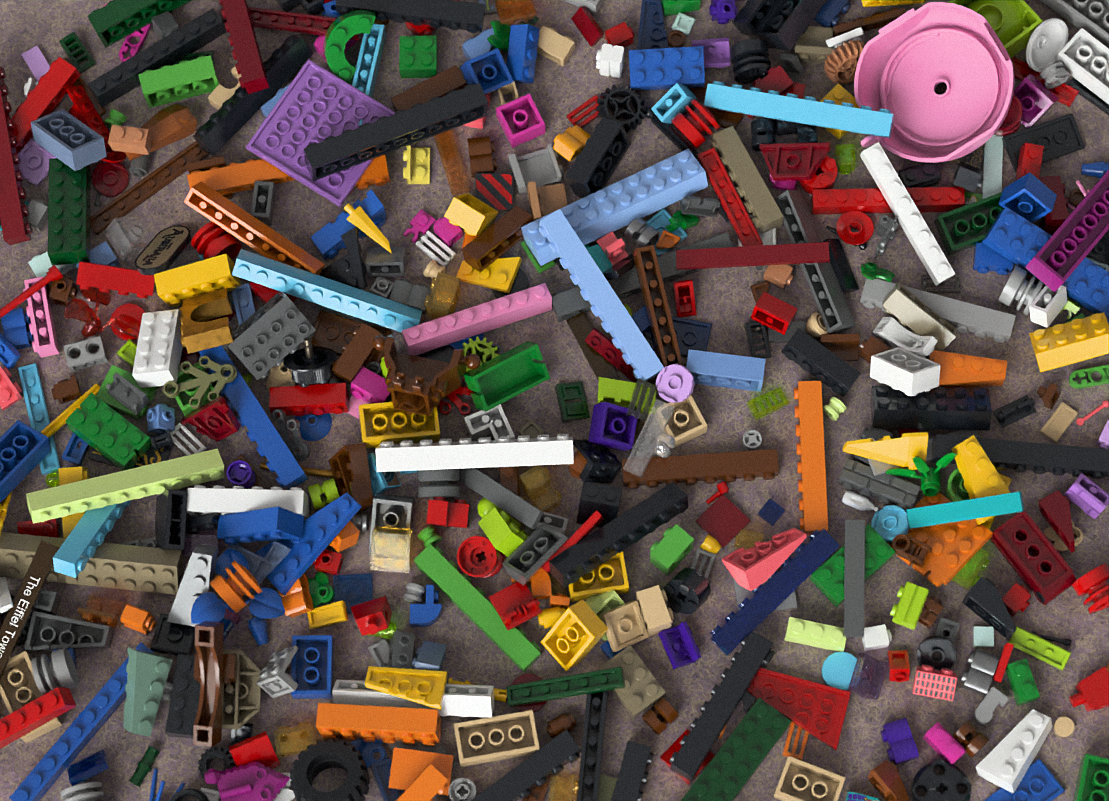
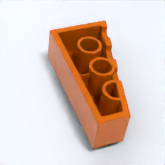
(968, 370)

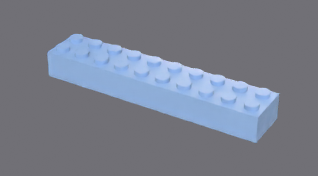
(623, 202)

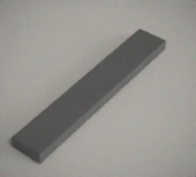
(501, 496)
(854, 577)

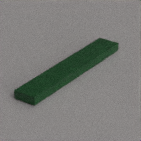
(565, 686)

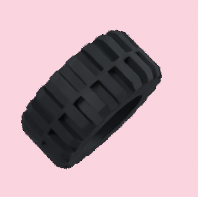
(325, 756)

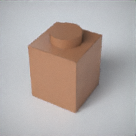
(779, 275)

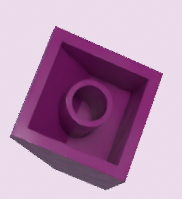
(1034, 99)

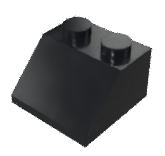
(601, 498)

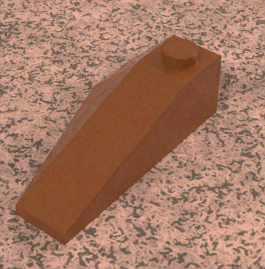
(168, 127)
(888, 782)

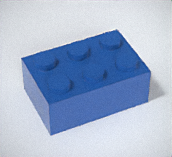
(313, 666)

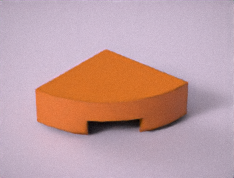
(667, 240)

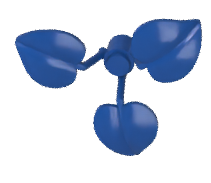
(209, 608)

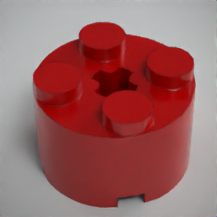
(826, 178)

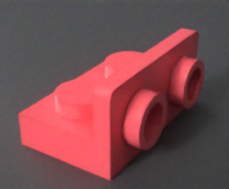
(8, 391)

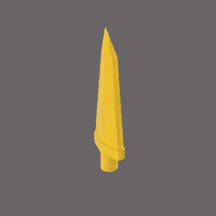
(365, 224)

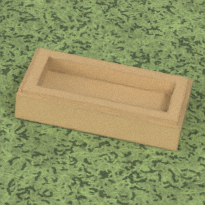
(1059, 422)

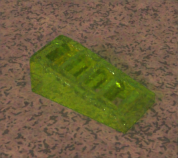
(751, 404)

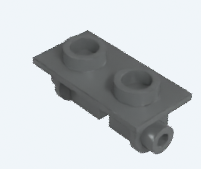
(694, 206)

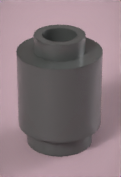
(140, 165)

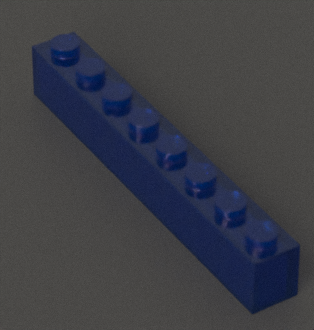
(774, 592)

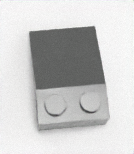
(392, 512)

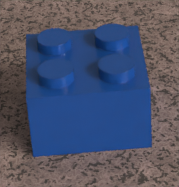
(1028, 198)

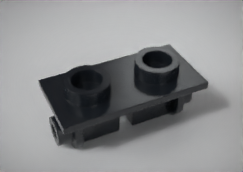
(1015, 411)

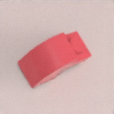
(612, 247)

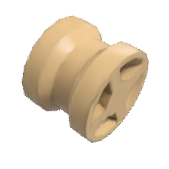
(433, 268)

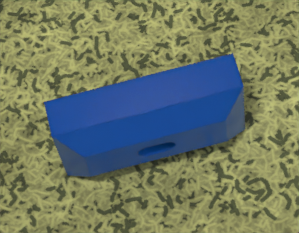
(73, 454)

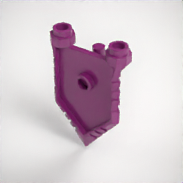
(247, 782)

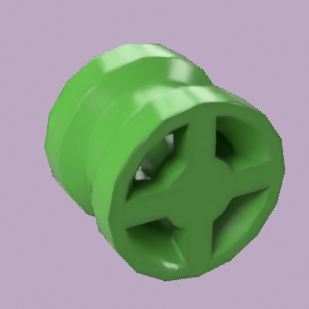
(115, 118)
(429, 536)

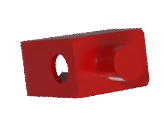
(372, 615)
(1092, 691)

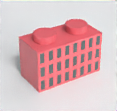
(934, 682)

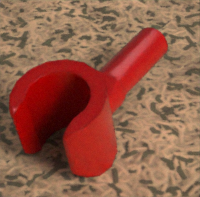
(722, 488)

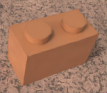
(130, 139)

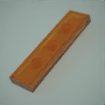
(452, 163)

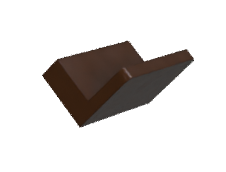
(842, 345)

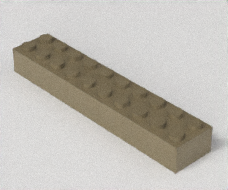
(110, 567)

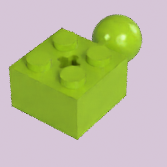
(500, 528)

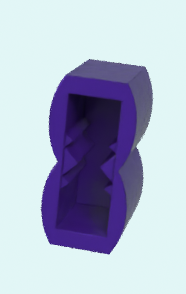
(900, 741)

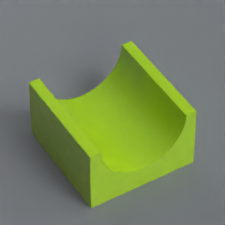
(1010, 20)

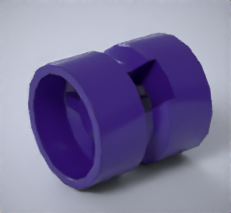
(241, 474)

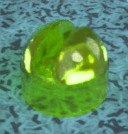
(54, 482)

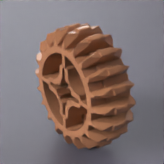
(842, 62)

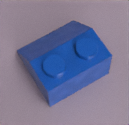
(487, 70)

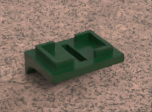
(573, 410)

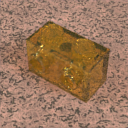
(294, 740)

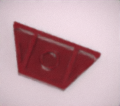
(794, 160)
(213, 420)

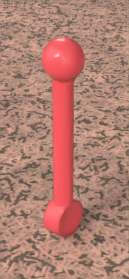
(1080, 421)

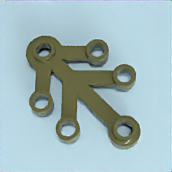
(204, 380)

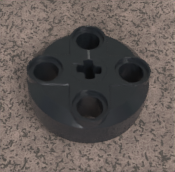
(930, 782)

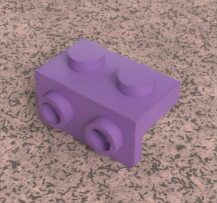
(715, 52)

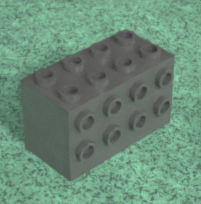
(270, 335)

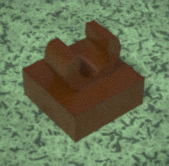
(1049, 395)

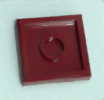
(723, 521)

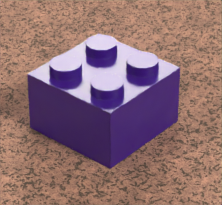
(612, 427)

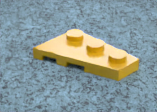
(496, 276)

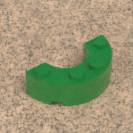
(338, 35)

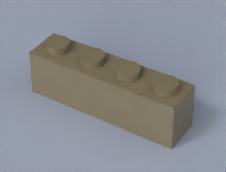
(918, 316)

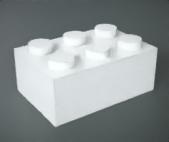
(905, 371)

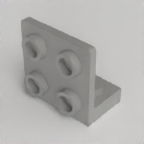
(273, 676)

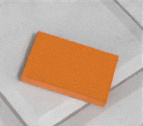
(409, 764)

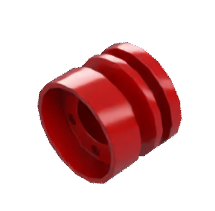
(695, 123)
(215, 241)
(470, 557)
(1096, 585)

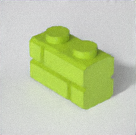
(910, 605)

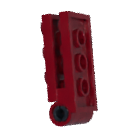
(1057, 574)

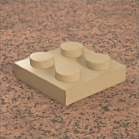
(624, 625)

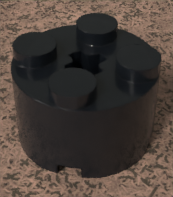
(687, 591)

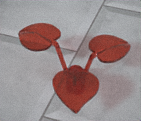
(80, 310)

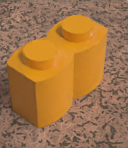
(571, 142)

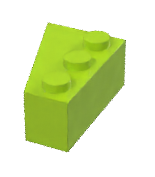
(620, 393)

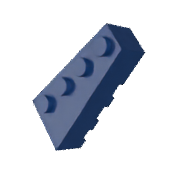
(329, 240)

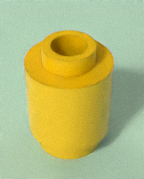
(550, 616)

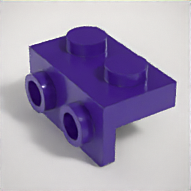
(680, 645)

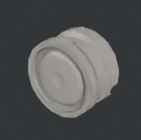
(1054, 75)
(462, 790)

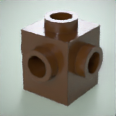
(62, 291)

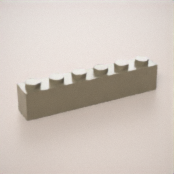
(747, 180)

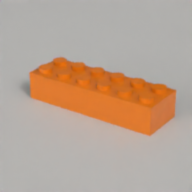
(379, 723)

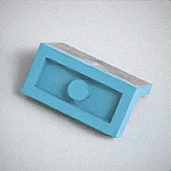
(381, 480)

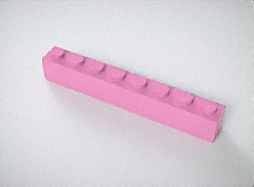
(477, 320)

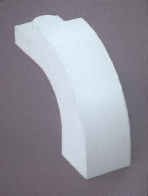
(897, 336)

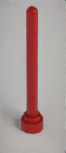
(52, 275)

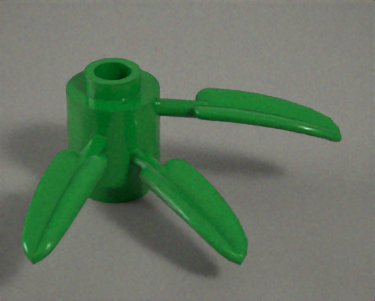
(929, 476)

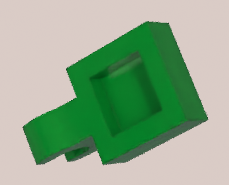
(684, 220)

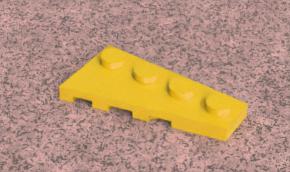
(411, 684)

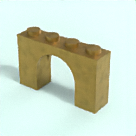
(202, 335)

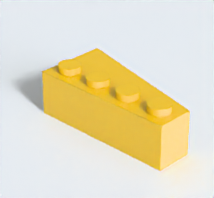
(978, 472)
(67, 476)

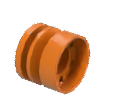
(236, 586)

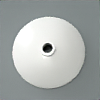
(1046, 43)

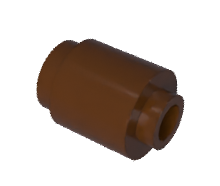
(560, 724)

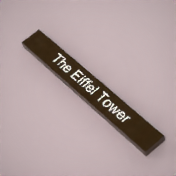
(25, 601)

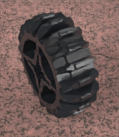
(615, 104)

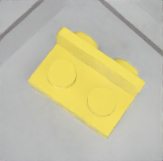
(417, 165)

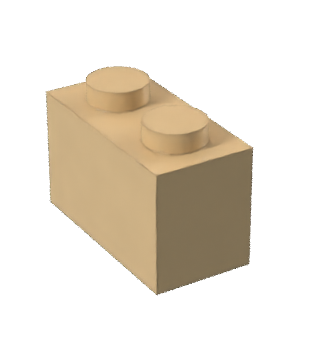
(555, 46)

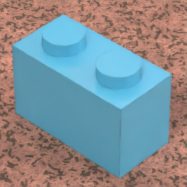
(673, 103)

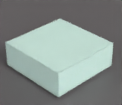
(684, 23)
(983, 636)

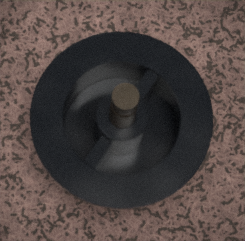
(311, 364)

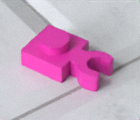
(420, 223)

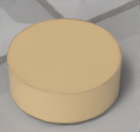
(1063, 726)

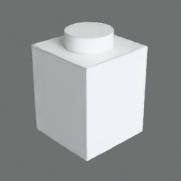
(876, 637)

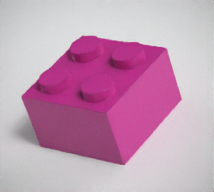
(520, 120)

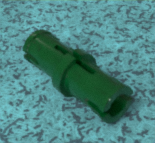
(144, 766)

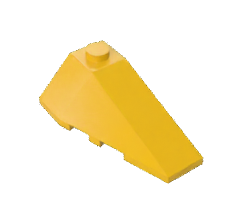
(891, 451)

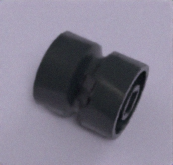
(763, 133)

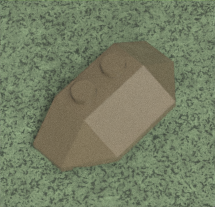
(241, 698)

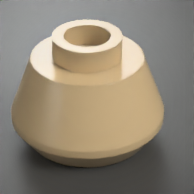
(815, 325)

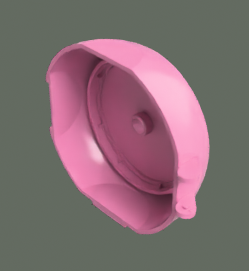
(914, 56)

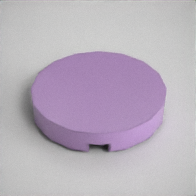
(675, 383)

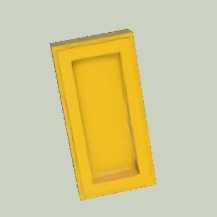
(327, 615)

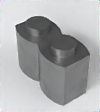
(980, 672)

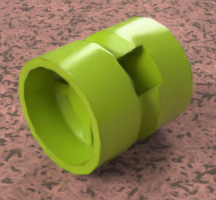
(331, 493)

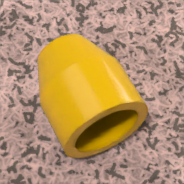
(710, 544)

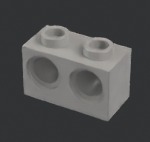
(86, 358)

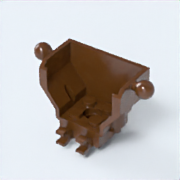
(420, 382)

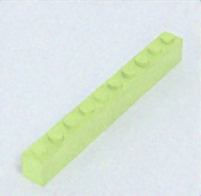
(125, 485)

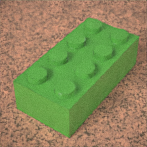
(179, 81)

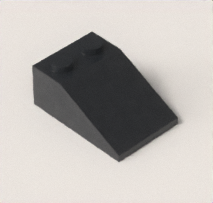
(989, 606)

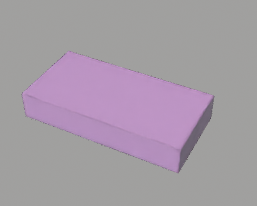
(36, 62)

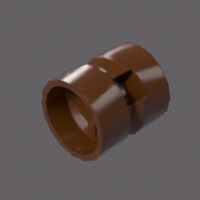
(665, 711)
(975, 743)

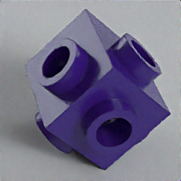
(723, 11)

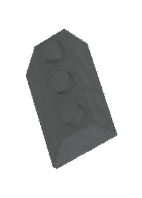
(534, 553)

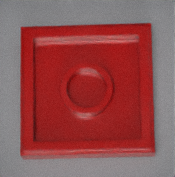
(255, 749)

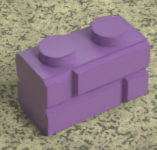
(1087, 496)

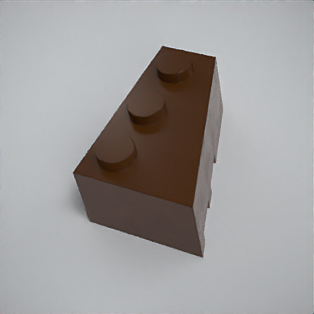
(352, 474)

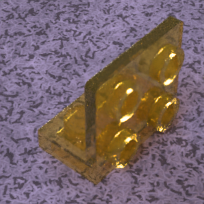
(563, 788)

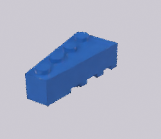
(260, 525)

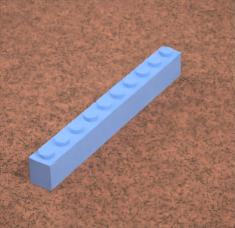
(601, 296)

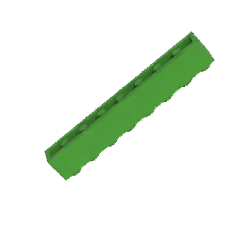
(476, 607)

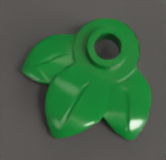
(501, 37)
(871, 271)
(317, 586)

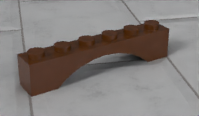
(208, 720)

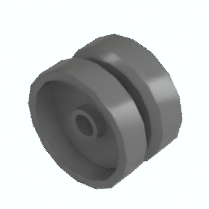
(438, 483)

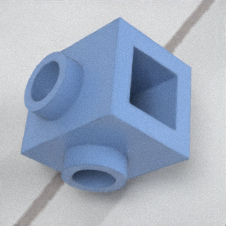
(161, 419)

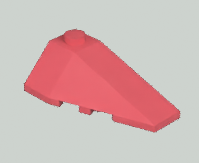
(758, 563)

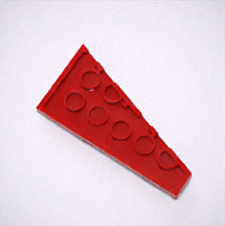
(808, 704)

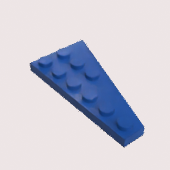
(317, 535)

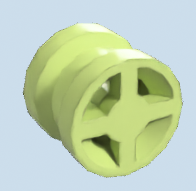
(834, 408)

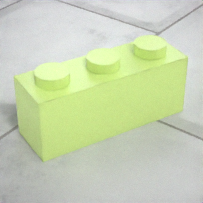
(815, 634)

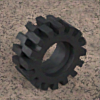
(209, 755)

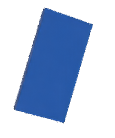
(1036, 785)

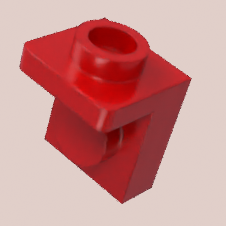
(898, 665)

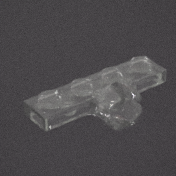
(651, 439)

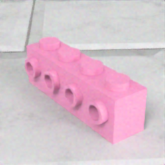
(42, 320)

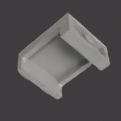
(537, 167)

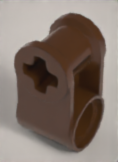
(914, 551)

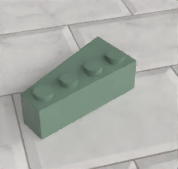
(144, 689)

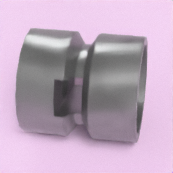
(640, 233)

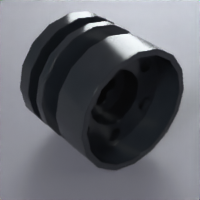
(750, 60)

